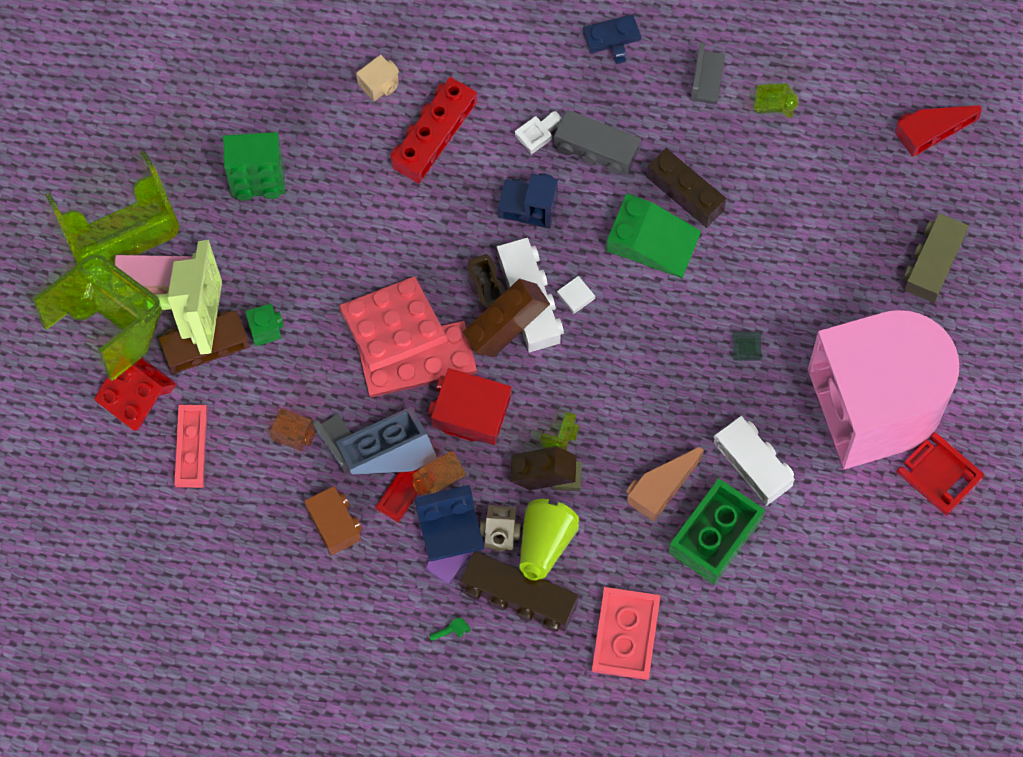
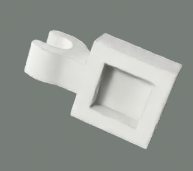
(537, 133)

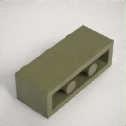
(935, 257)

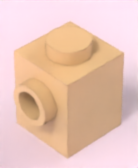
(378, 78)

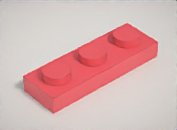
(191, 446)

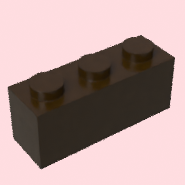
(686, 187)

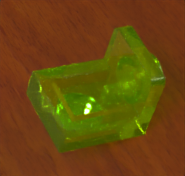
(568, 432)

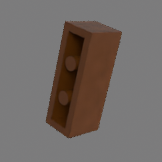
(506, 318)
(184, 355)

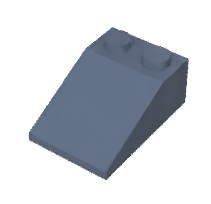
(388, 446)

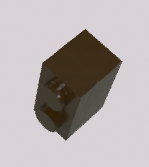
(543, 468)

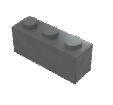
(597, 143)

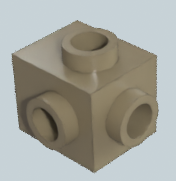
(500, 528)

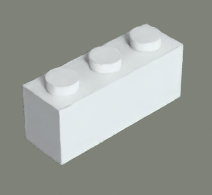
(754, 460)

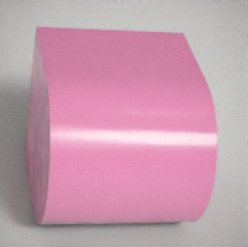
(883, 383)

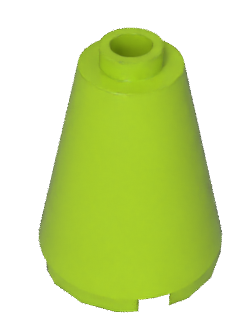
(545, 536)

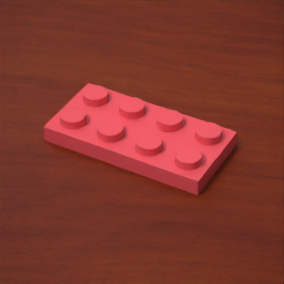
(423, 367)

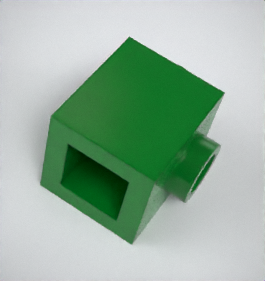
(264, 324)

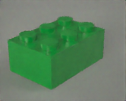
(254, 165)
(716, 531)

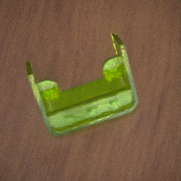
(126, 230)
(104, 288)

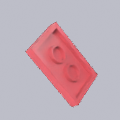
(626, 633)

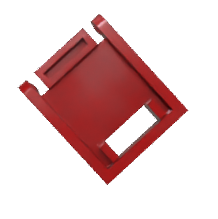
(937, 471)

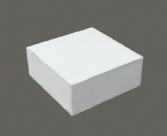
(576, 295)

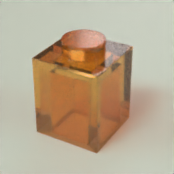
(292, 430)

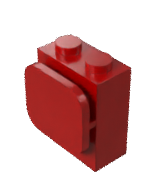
(470, 406)

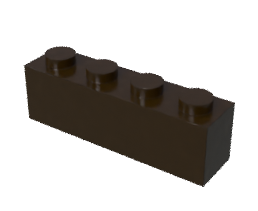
(511, 589)

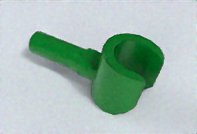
(458, 626)

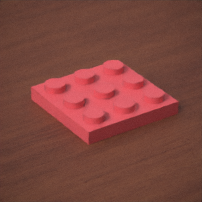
(393, 323)

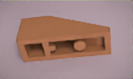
(659, 485)

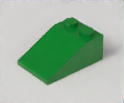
(652, 236)

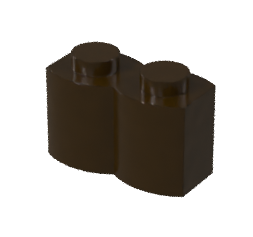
(484, 281)

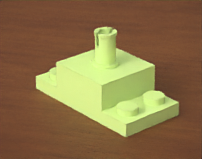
(195, 296)

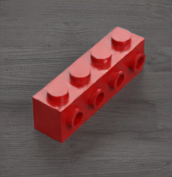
(433, 130)

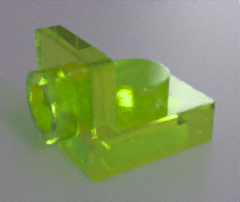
(776, 98)

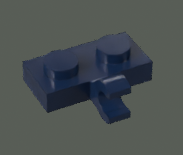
(613, 36)

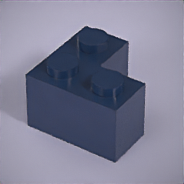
(529, 202)

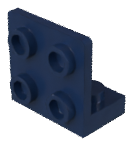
(449, 523)

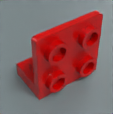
(134, 393)

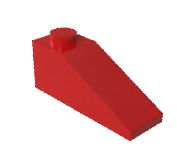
(931, 126)

